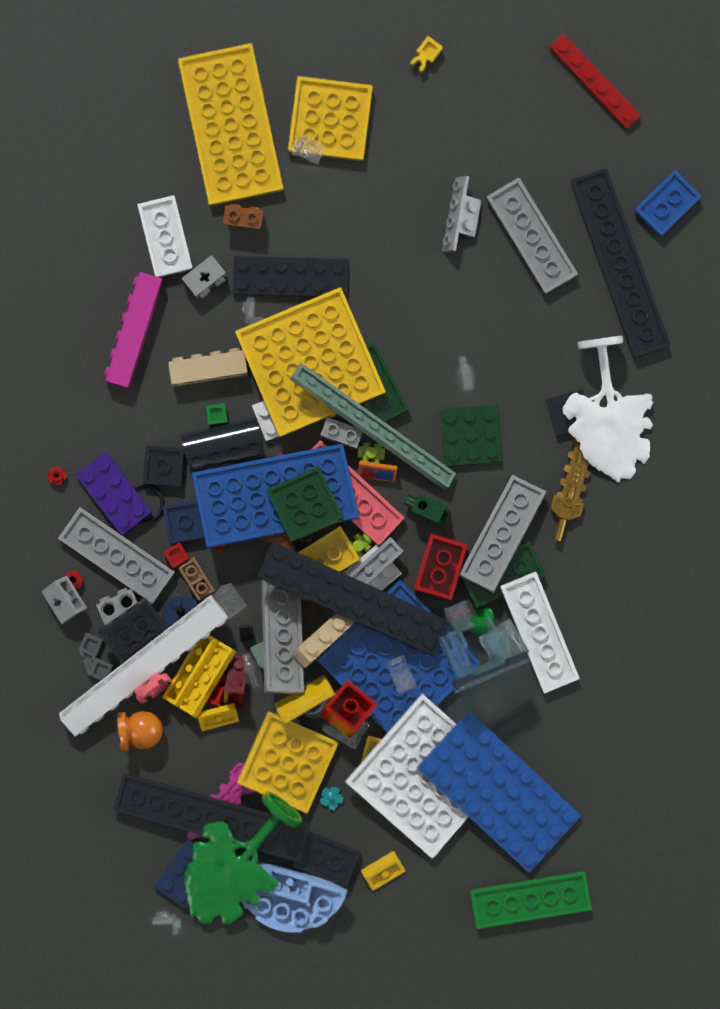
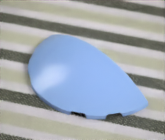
(298, 901)

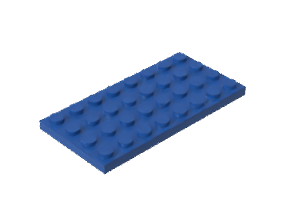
(235, 497)
(498, 791)

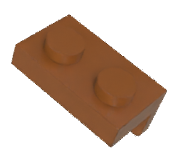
(243, 217)

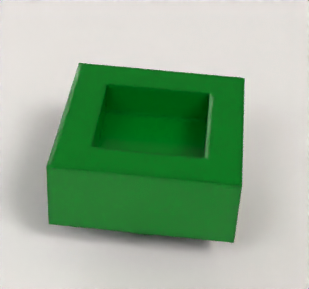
(216, 414)

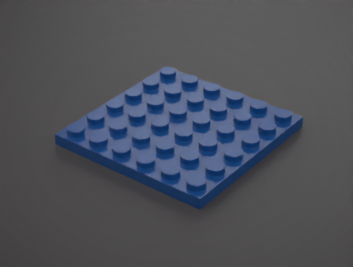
(363, 658)

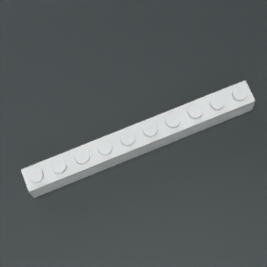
(143, 665)

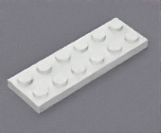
(539, 632)

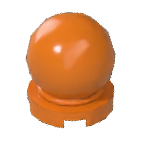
(140, 730)

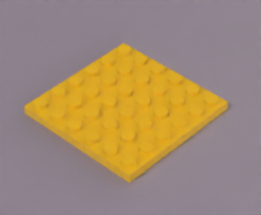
(323, 339)

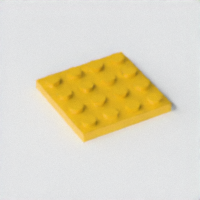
(332, 116)
(287, 761)

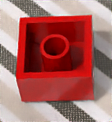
(348, 709)

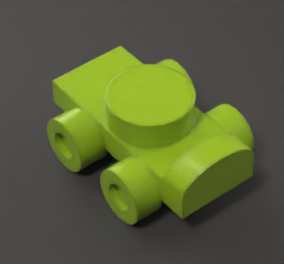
(366, 452)
(362, 542)

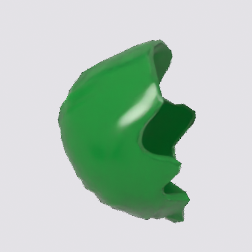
(480, 623)

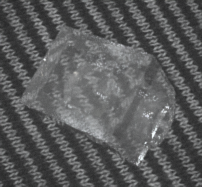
(308, 149)

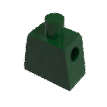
(434, 513)

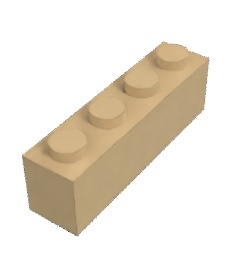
(207, 368)
(322, 639)

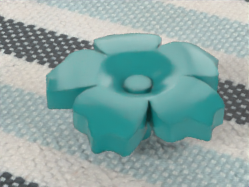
(331, 797)

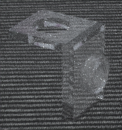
(401, 675)

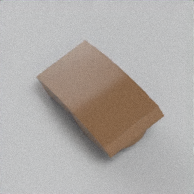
(196, 578)

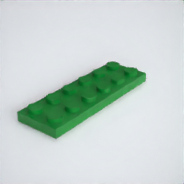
(530, 899)

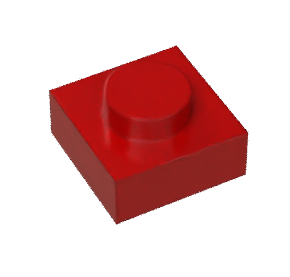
(176, 555)

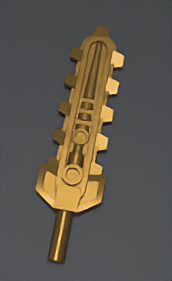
(568, 504)

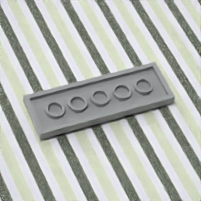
(532, 235)
(502, 533)
(116, 555)
(280, 639)

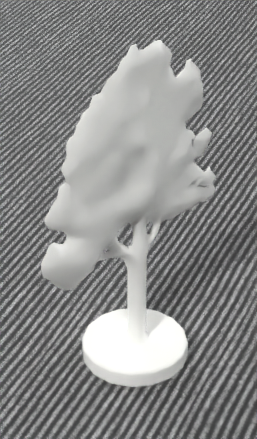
(610, 434)

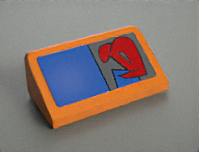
(377, 471)

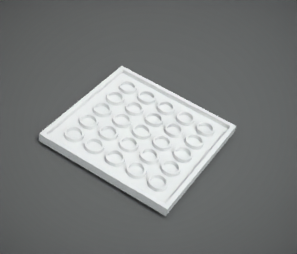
(399, 789)

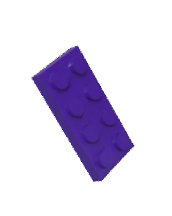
(114, 493)

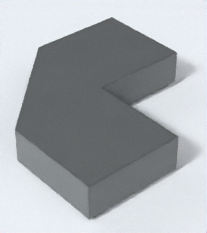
(88, 651)

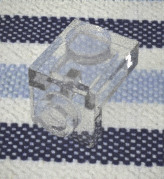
(248, 308)
(164, 918)

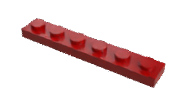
(594, 81)

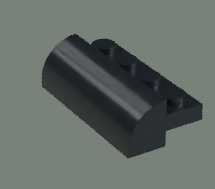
(222, 445)

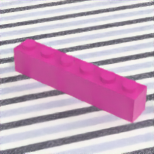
(134, 330)

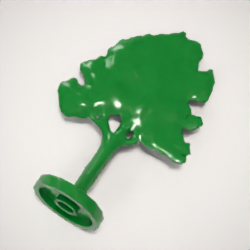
(222, 880)

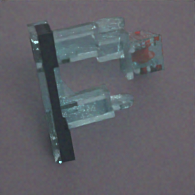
(501, 658)

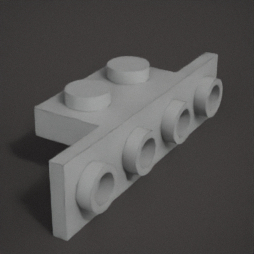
(462, 215)

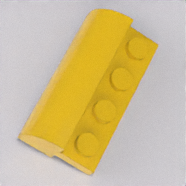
(199, 675)

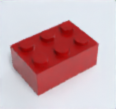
(440, 567)

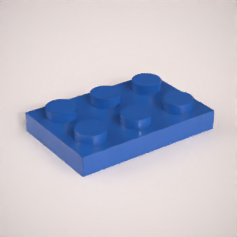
(667, 203)

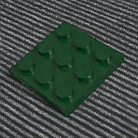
(470, 435)
(304, 504)

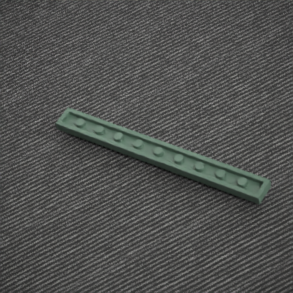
(372, 426)

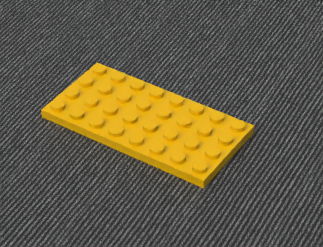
(230, 124)

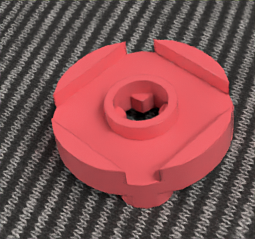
(157, 685)

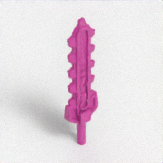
(229, 792)

